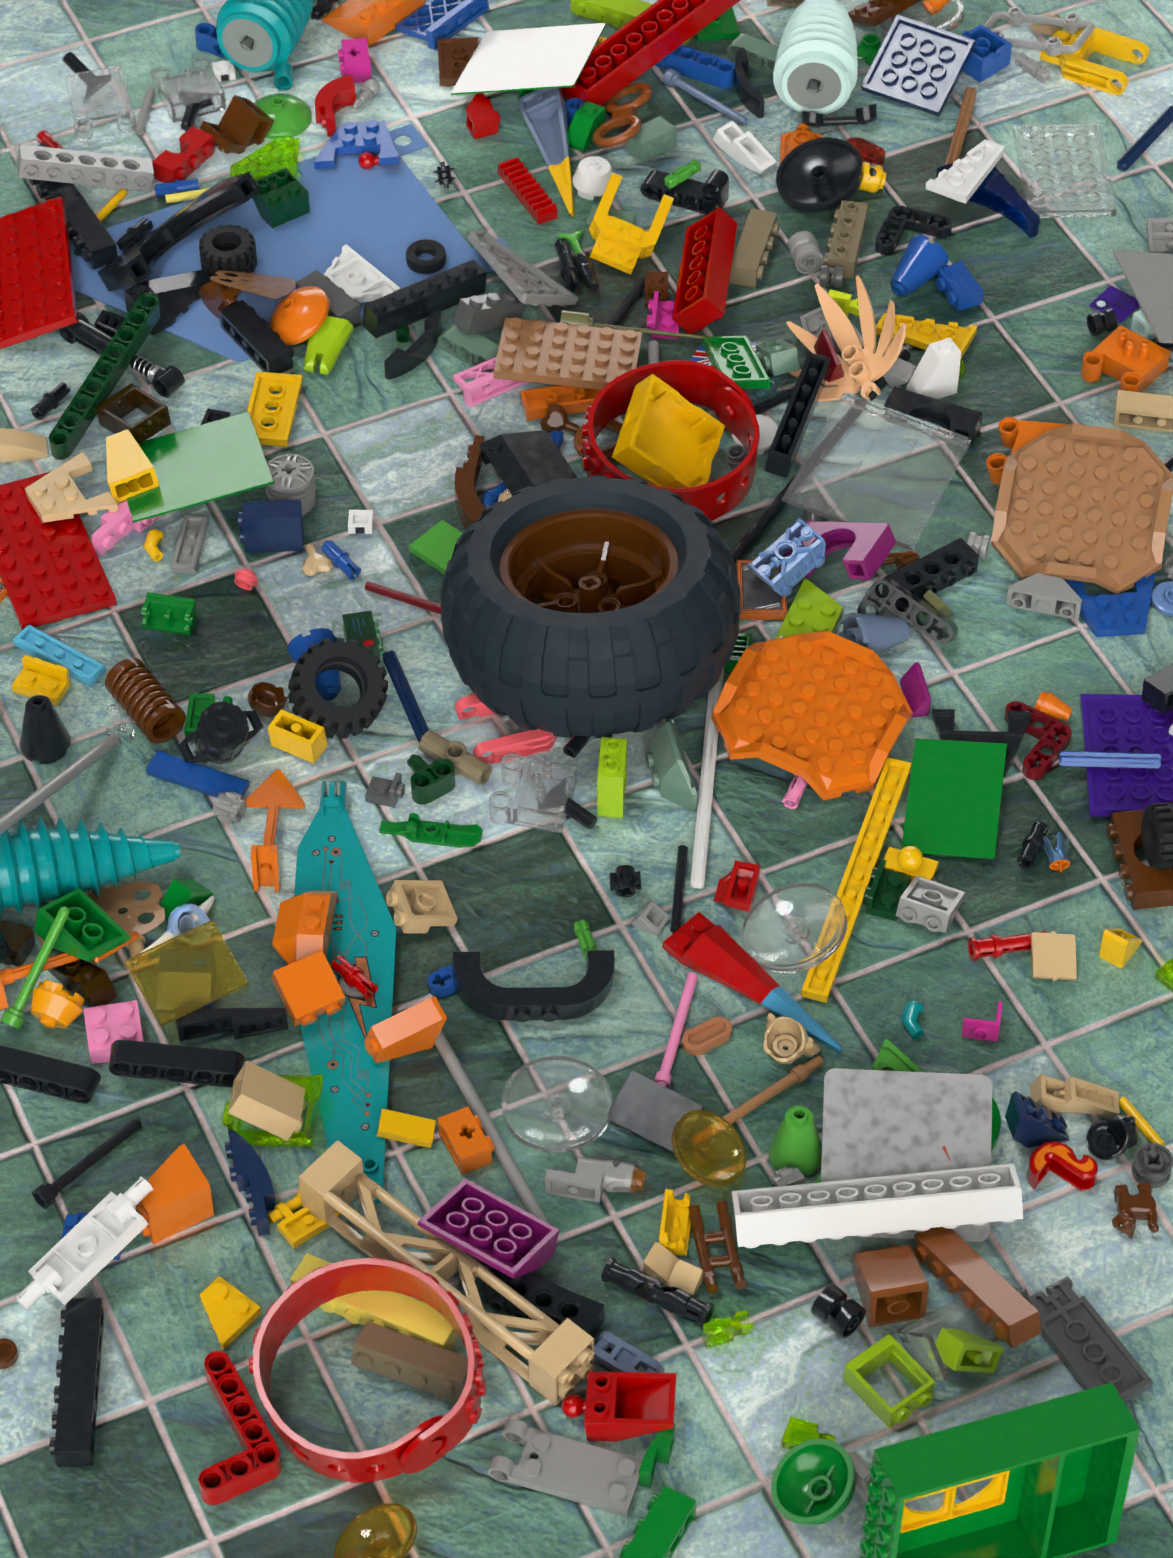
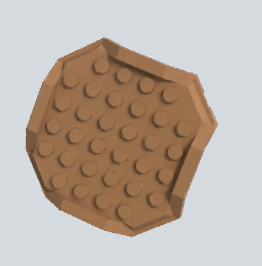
(1084, 507)

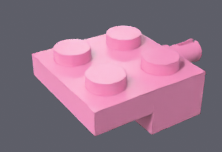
(109, 1024)

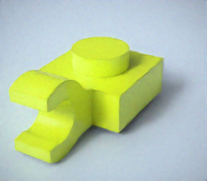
(845, 302)

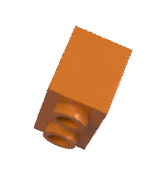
(465, 1140)

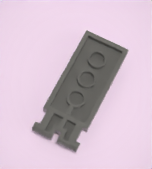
(1087, 1342)

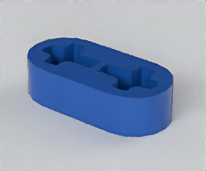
(445, 977)

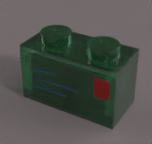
(363, 629)

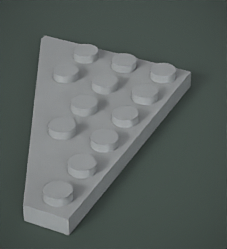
(521, 277)

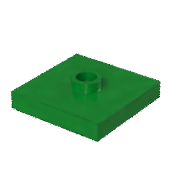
(721, 28)

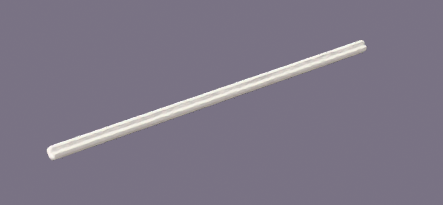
(705, 790)

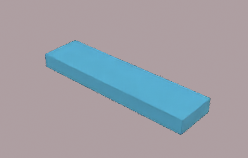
(55, 652)

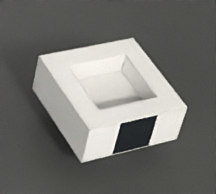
(224, 70)
(360, 522)

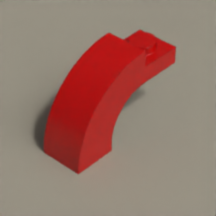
(332, 98)

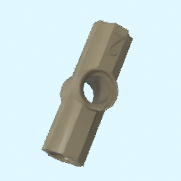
(456, 752)

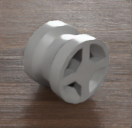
(979, 544)

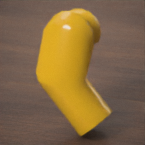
(150, 544)

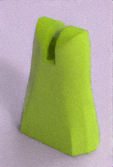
(327, 344)

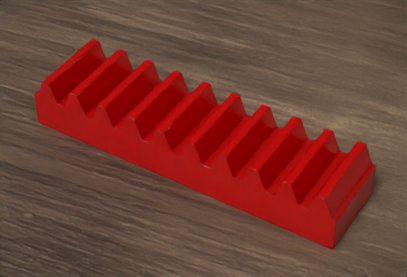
(527, 190)

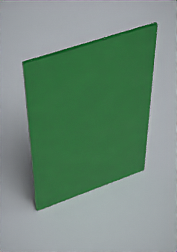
(954, 798)

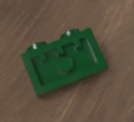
(885, 891)

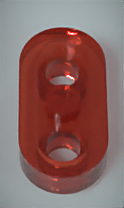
(868, 151)

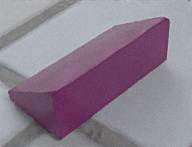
(916, 691)

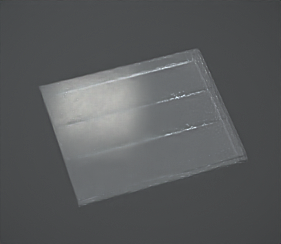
(877, 468)

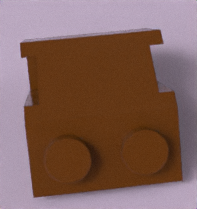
(240, 126)

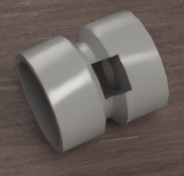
(805, 252)

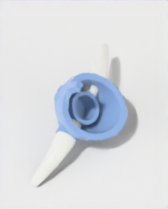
(184, 919)

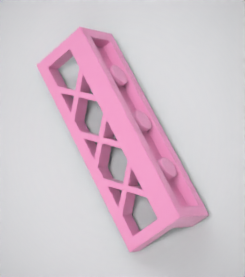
(484, 385)

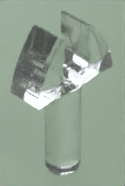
(118, 723)

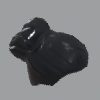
(1111, 1136)

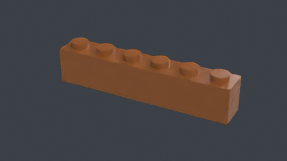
(978, 1285)

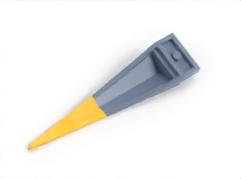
(547, 121)

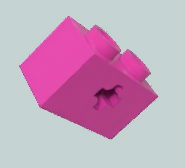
(355, 59)

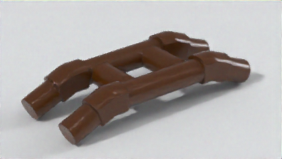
(725, 1235)

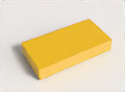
(406, 1128)

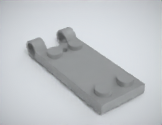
(569, 1469)

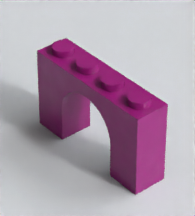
(868, 543)

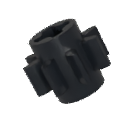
(625, 881)

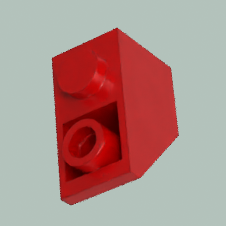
(481, 117)

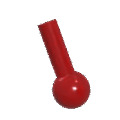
(368, 160)

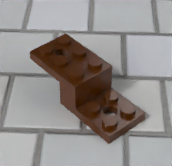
(877, 11)

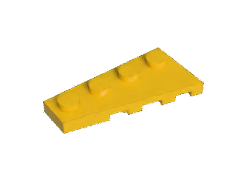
(927, 332)

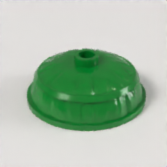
(807, 1473)

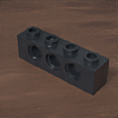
(935, 570)
(560, 1301)

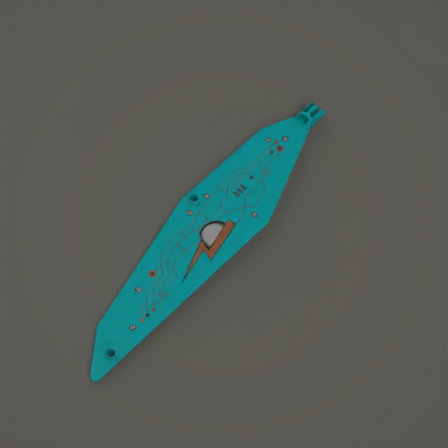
(366, 936)

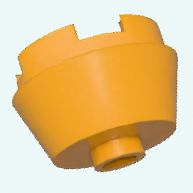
(55, 1005)

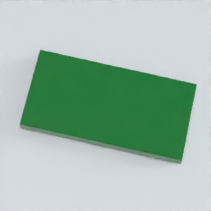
(737, 360)

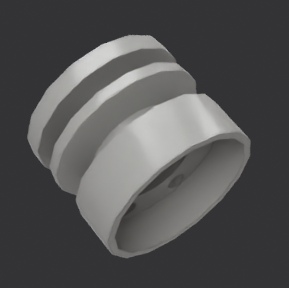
(292, 481)

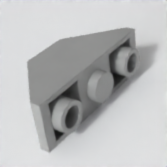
(1045, 595)

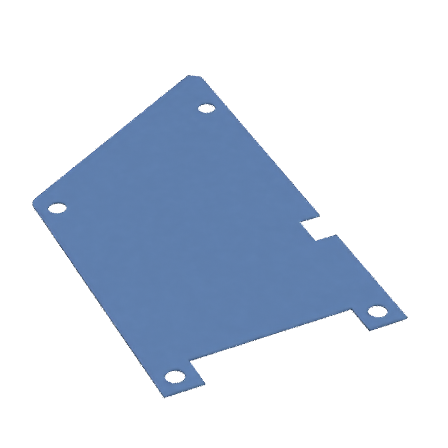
(367, 209)

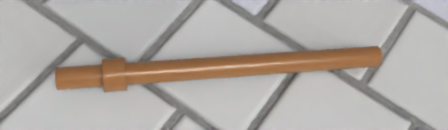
(797, 1075)

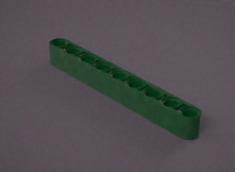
(104, 375)

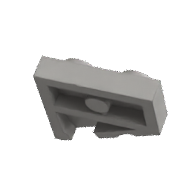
(1159, 234)

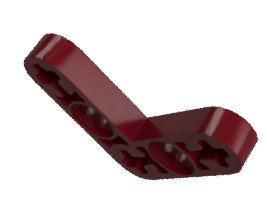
(1046, 740)

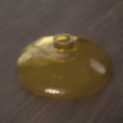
(708, 1148)
(379, 1533)

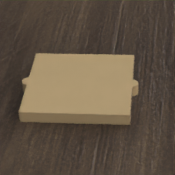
(1053, 956)

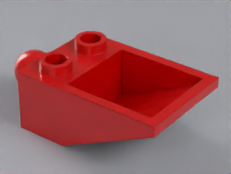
(627, 1403)

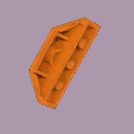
(304, 925)

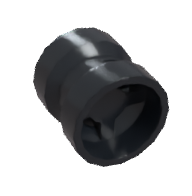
(1102, 322)

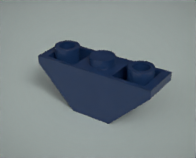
(1033, 1123)

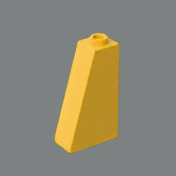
(127, 467)

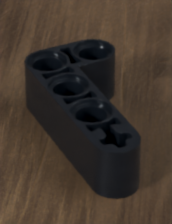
(690, 193)
(911, 615)

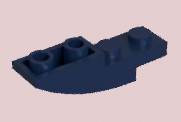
(251, 1178)

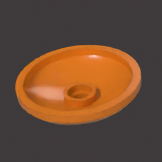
(300, 314)

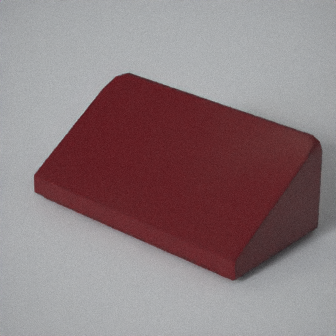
(825, 348)

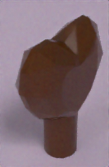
(557, 420)

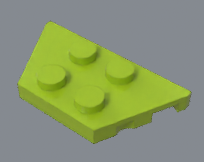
(811, 612)

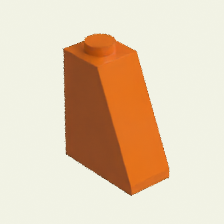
(406, 1031)

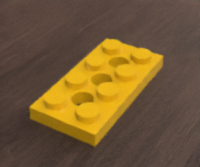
(285, 402)

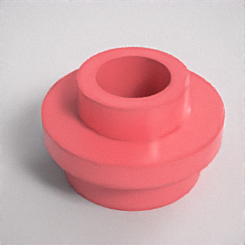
(245, 579)

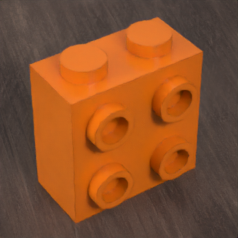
(308, 989)

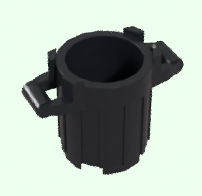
(220, 734)

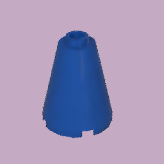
(918, 265)
(327, 682)

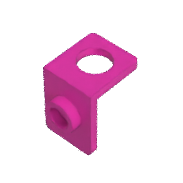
(982, 1029)

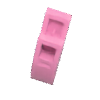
(115, 527)

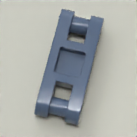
(623, 1356)

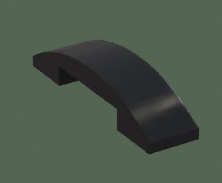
(750, 97)
(402, 361)

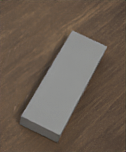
(189, 544)

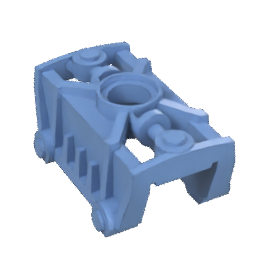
(794, 566)

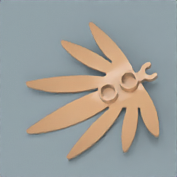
(859, 365)

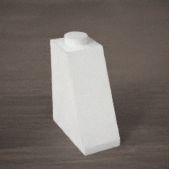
(937, 371)

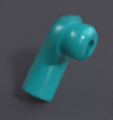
(909, 1017)

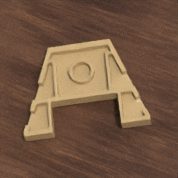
(58, 497)

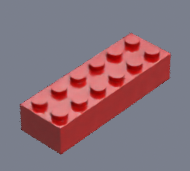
(705, 271)

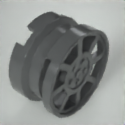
(1153, 1164)

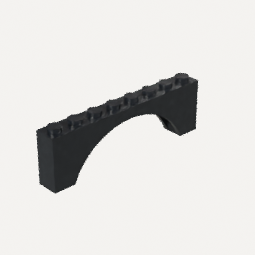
(138, 260)

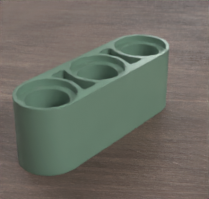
(759, 53)
(469, 348)

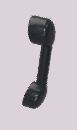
(862, 116)

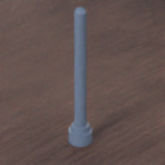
(673, 79)

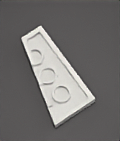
(967, 173)

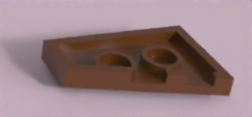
(454, 57)

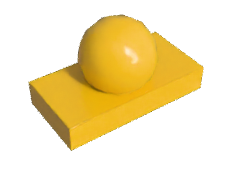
(910, 862)

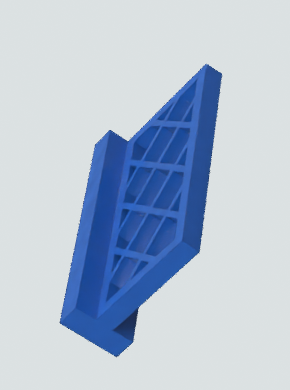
(446, 23)

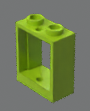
(612, 777)
(873, 1358)

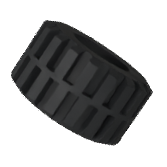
(228, 250)
(1158, 835)

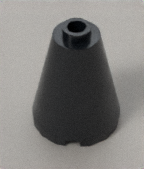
(43, 732)

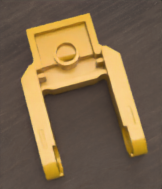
(1078, 69)
(619, 241)

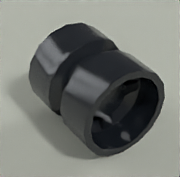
(841, 1314)

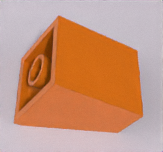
(178, 1198)

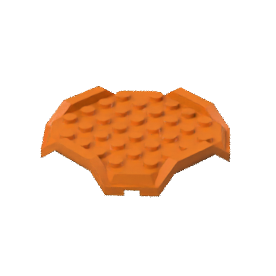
(813, 710)

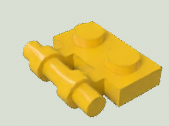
(296, 1227)

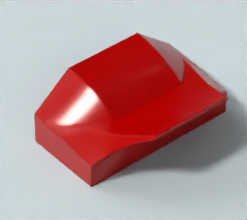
(739, 886)

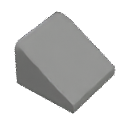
(651, 918)

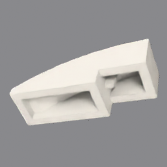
(743, 148)

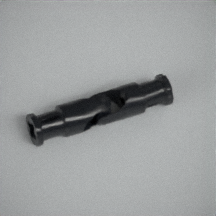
(669, 1298)

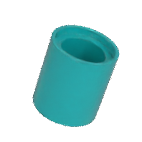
(283, 76)

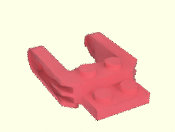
(522, 743)

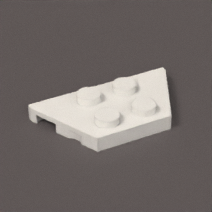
(359, 277)

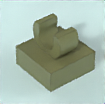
(936, 603)

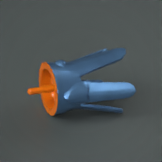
(1058, 858)

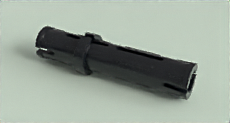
(568, 270)

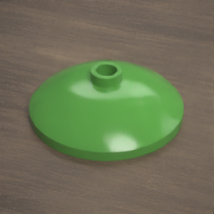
(289, 114)

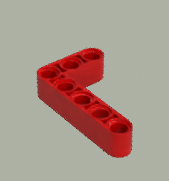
(244, 1428)

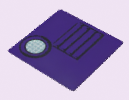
(1119, 301)

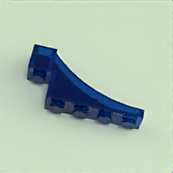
(1003, 198)

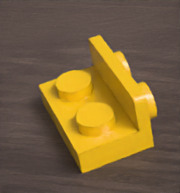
(42, 679)

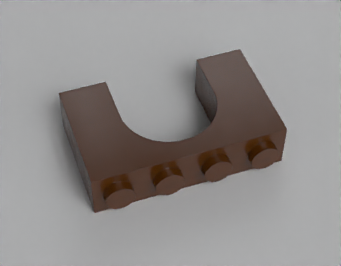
(1143, 884)

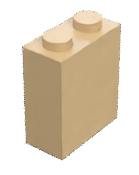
(267, 1101)

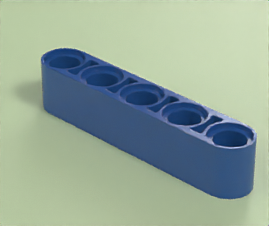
(700, 66)

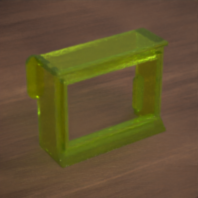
(301, 1139)

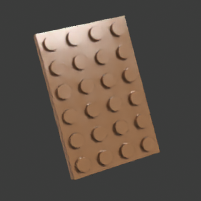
(565, 353)

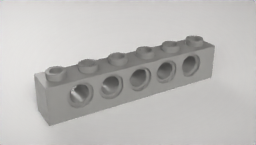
(84, 168)

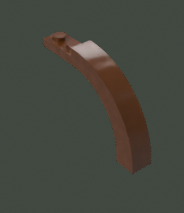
(466, 499)

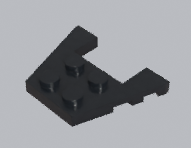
(1017, 725)

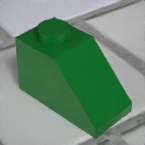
(584, 125)

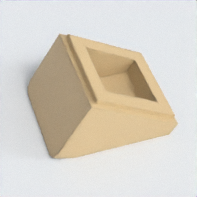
(1047, 29)
(659, 1262)
(686, 1277)

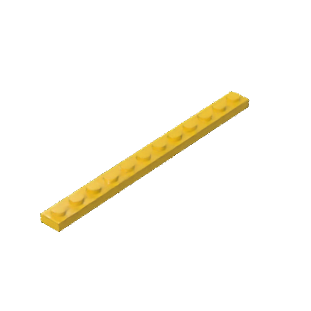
(859, 869)

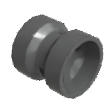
(836, 276)

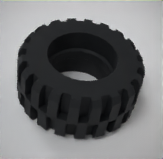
(354, 662)

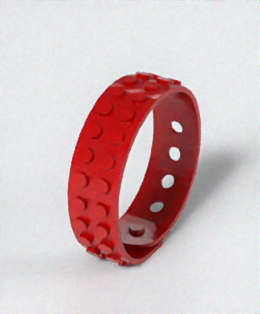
(698, 385)
(426, 1441)

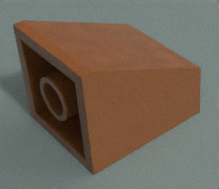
(890, 1285)

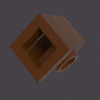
(656, 282)

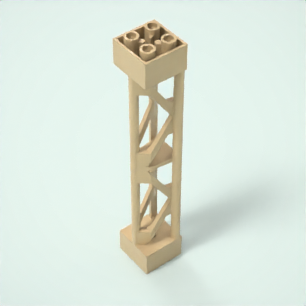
(564, 1349)

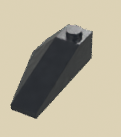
(174, 295)

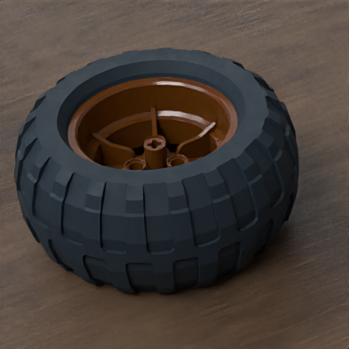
(590, 606)

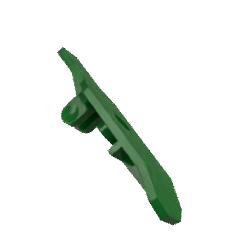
(444, 833)

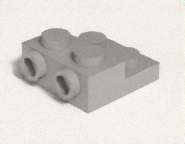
(929, 904)

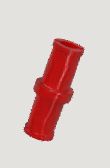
(354, 976)

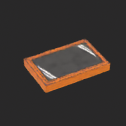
(756, 597)

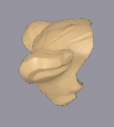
(790, 1034)

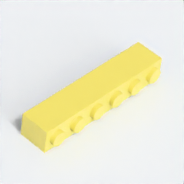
(385, 1309)

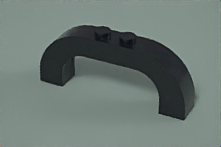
(537, 1002)

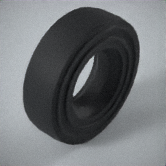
(426, 266)

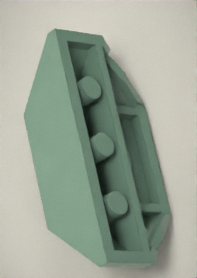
(671, 767)

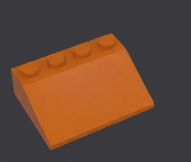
(370, 17)

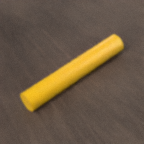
(109, 207)
(1141, 1123)

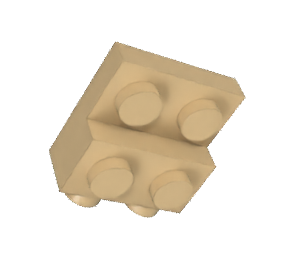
(420, 905)

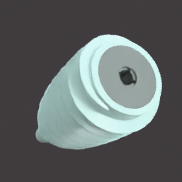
(817, 58)

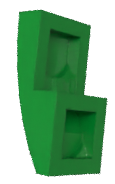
(658, 1451)

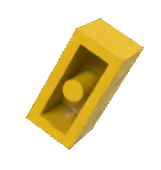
(297, 736)

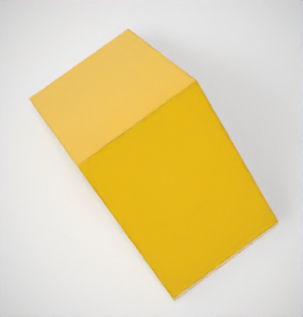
(1118, 946)

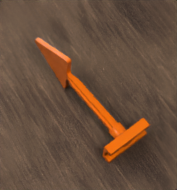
(273, 794)
(9, 975)

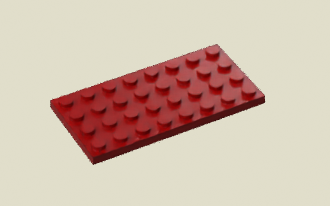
(35, 273)
(47, 565)

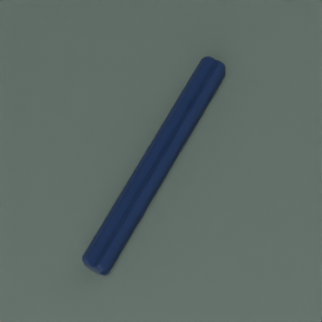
(1146, 140)
(405, 694)

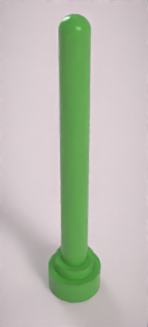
(14, 1015)

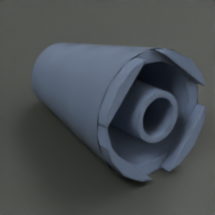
(875, 631)

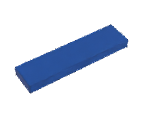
(195, 775)

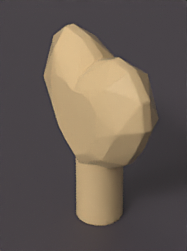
(316, 562)

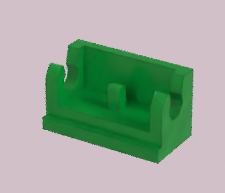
(168, 613)

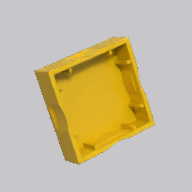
(667, 437)

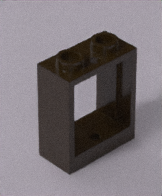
(130, 398)

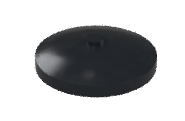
(819, 174)

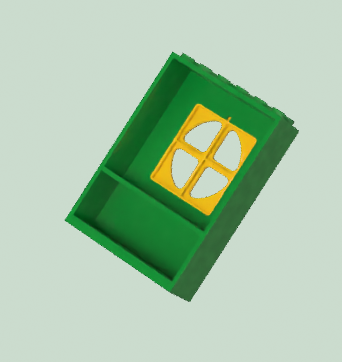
(1053, 1491)

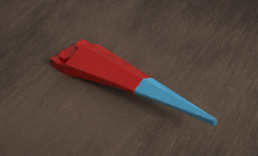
(718, 956)

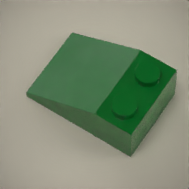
(87, 930)

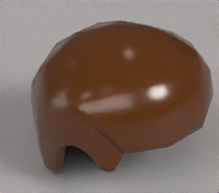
(266, 699)

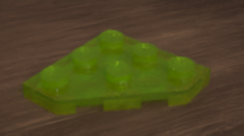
(270, 158)

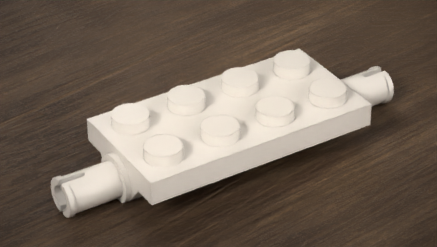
(87, 1247)

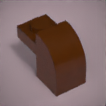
(218, 296)

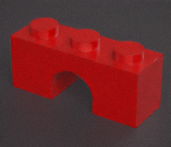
(195, 149)

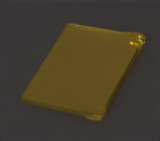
(186, 972)

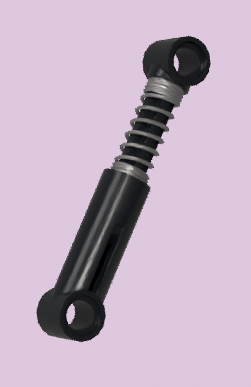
(163, 379)

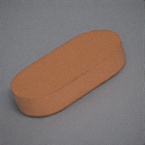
(707, 1036)

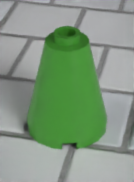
(797, 1142)

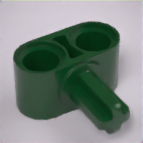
(431, 780)

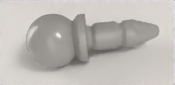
(370, 88)

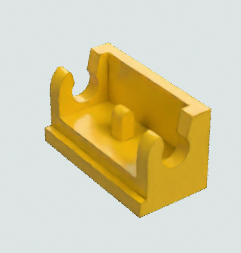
(675, 1224)

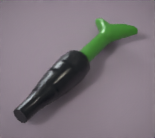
(581, 258)

